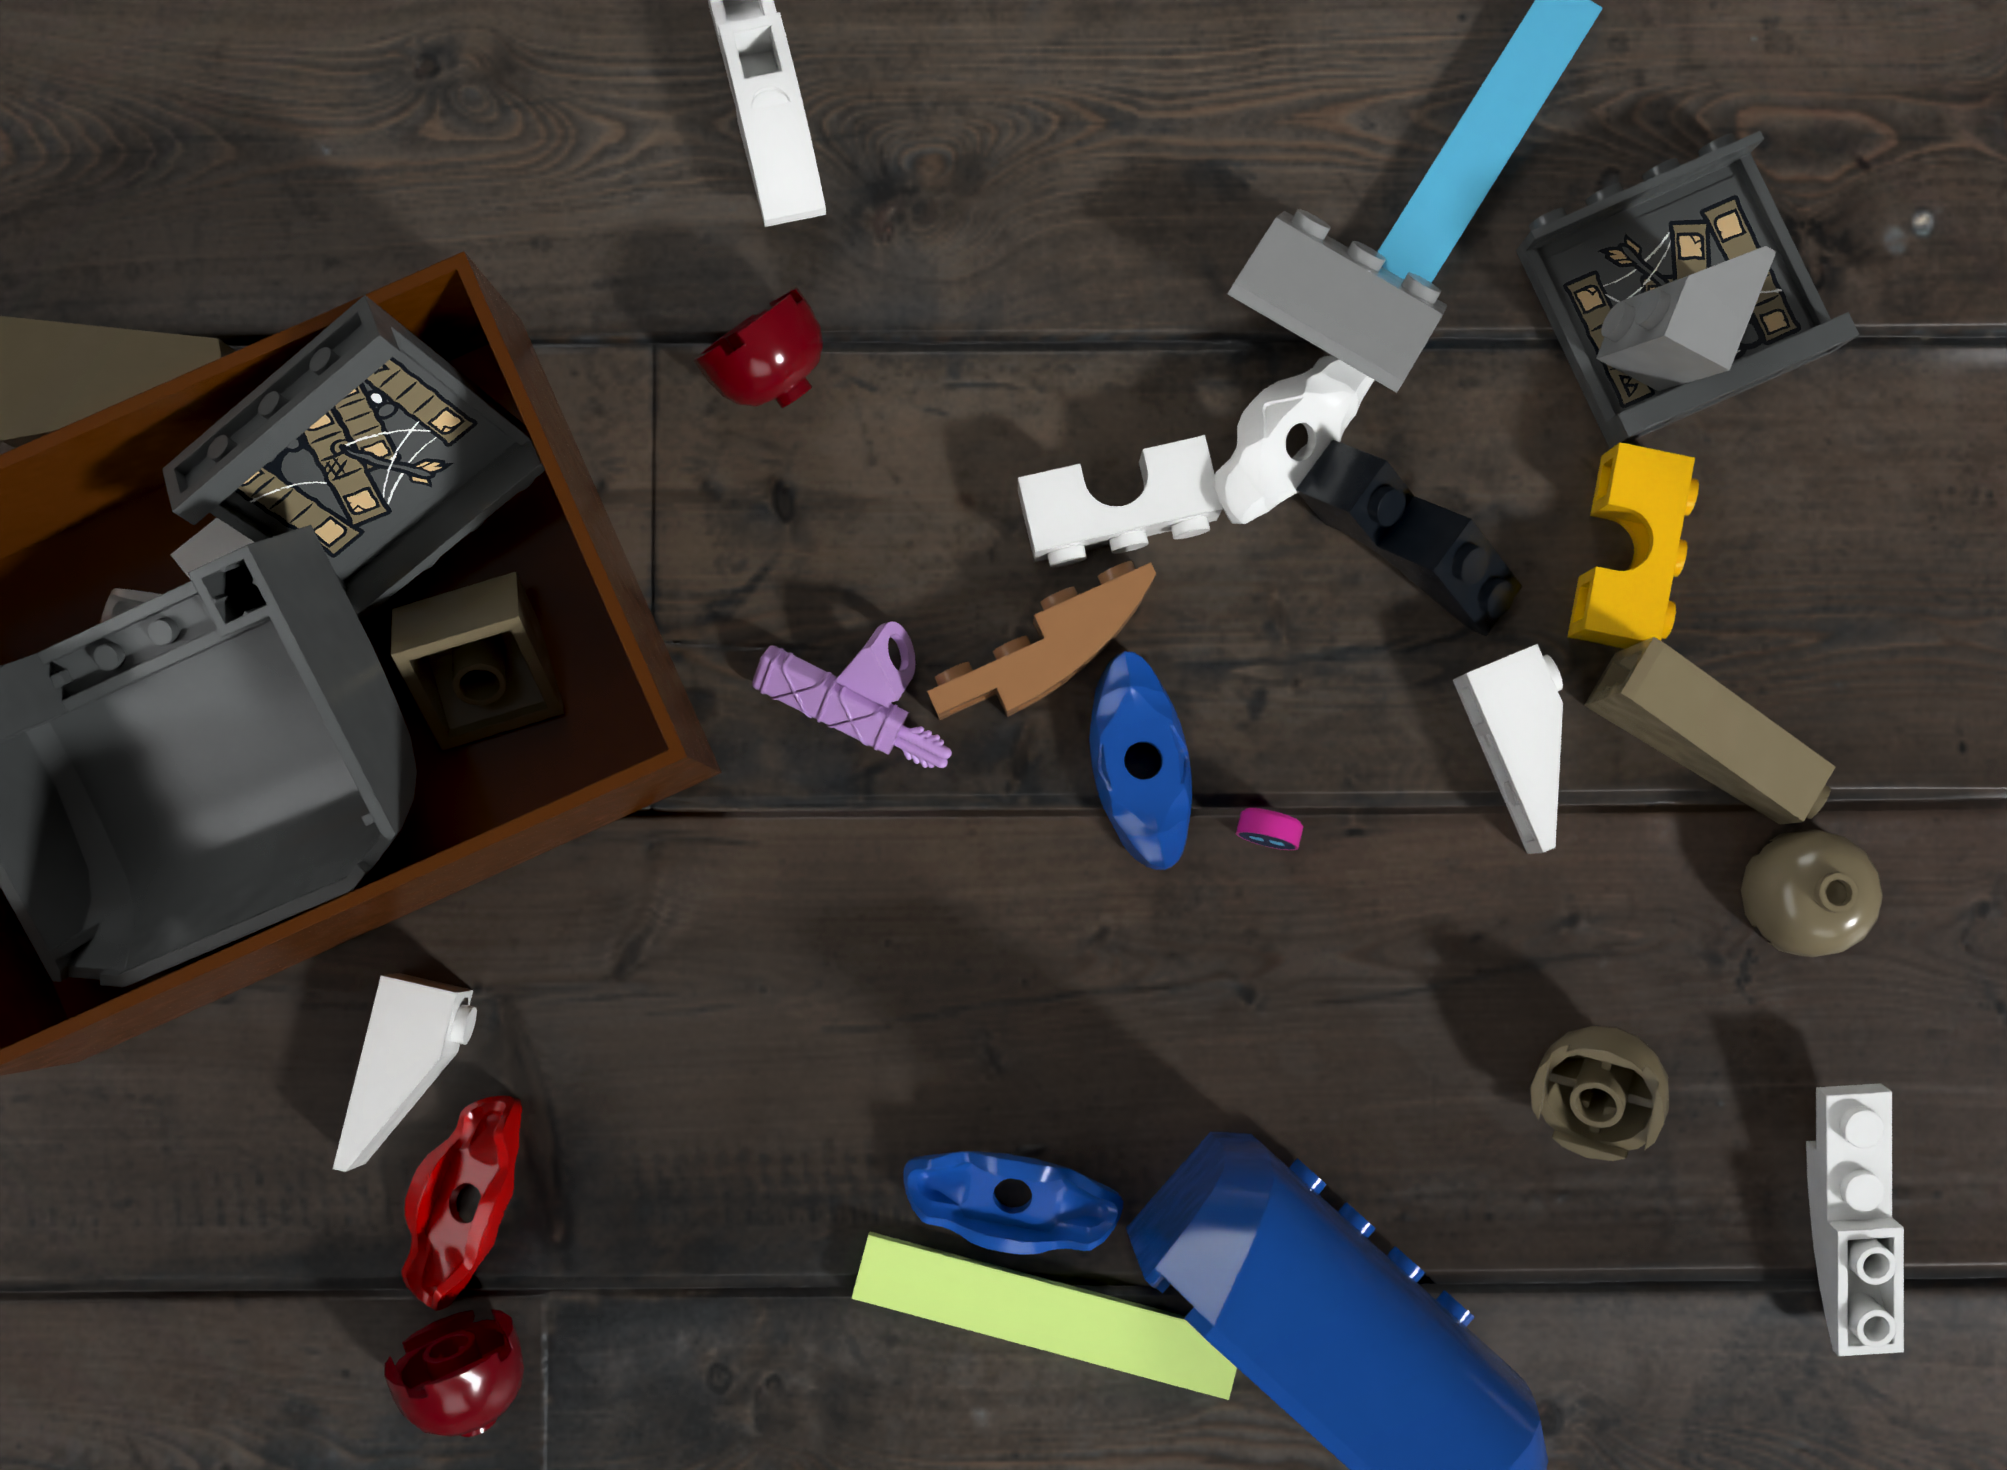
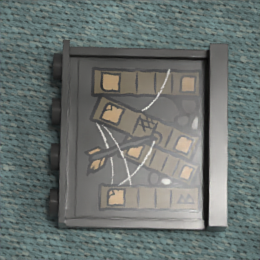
(1660, 233)
(367, 447)

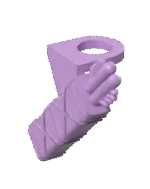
(858, 698)

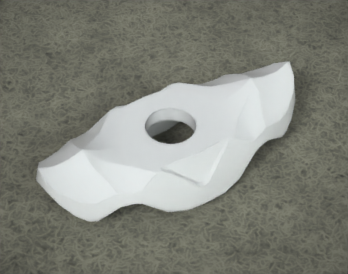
(1260, 468)

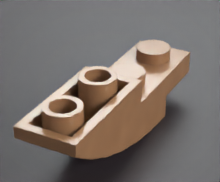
(1071, 636)

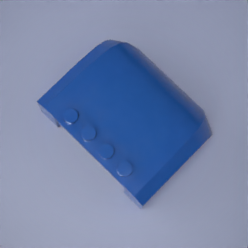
(1330, 1317)

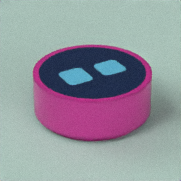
(1269, 829)

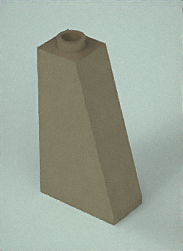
(72, 370)
(1711, 731)

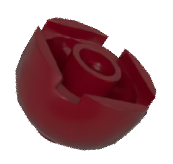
(766, 354)
(457, 1374)

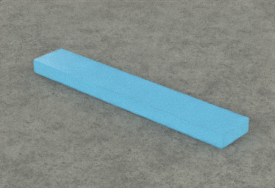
(1486, 136)

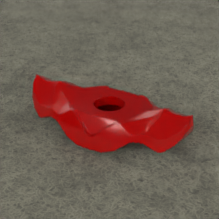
(443, 1245)

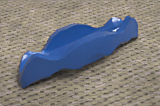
(1152, 812)
(1062, 1213)

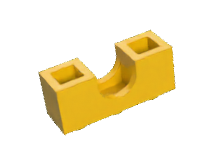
(1649, 497)

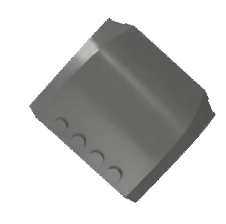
(198, 766)

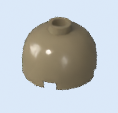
(1812, 893)
(1601, 1092)

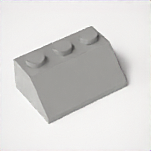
(1340, 297)

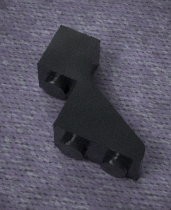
(1422, 540)

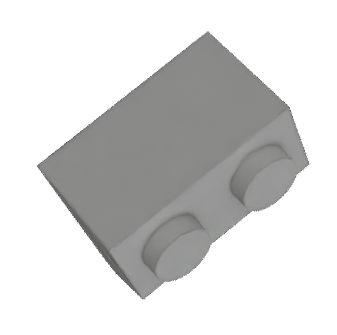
(1686, 325)

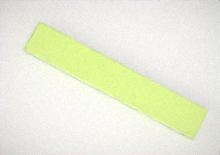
(1040, 1314)

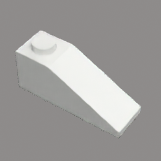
(1520, 729)
(406, 1047)

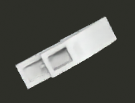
(769, 109)
(1852, 1221)

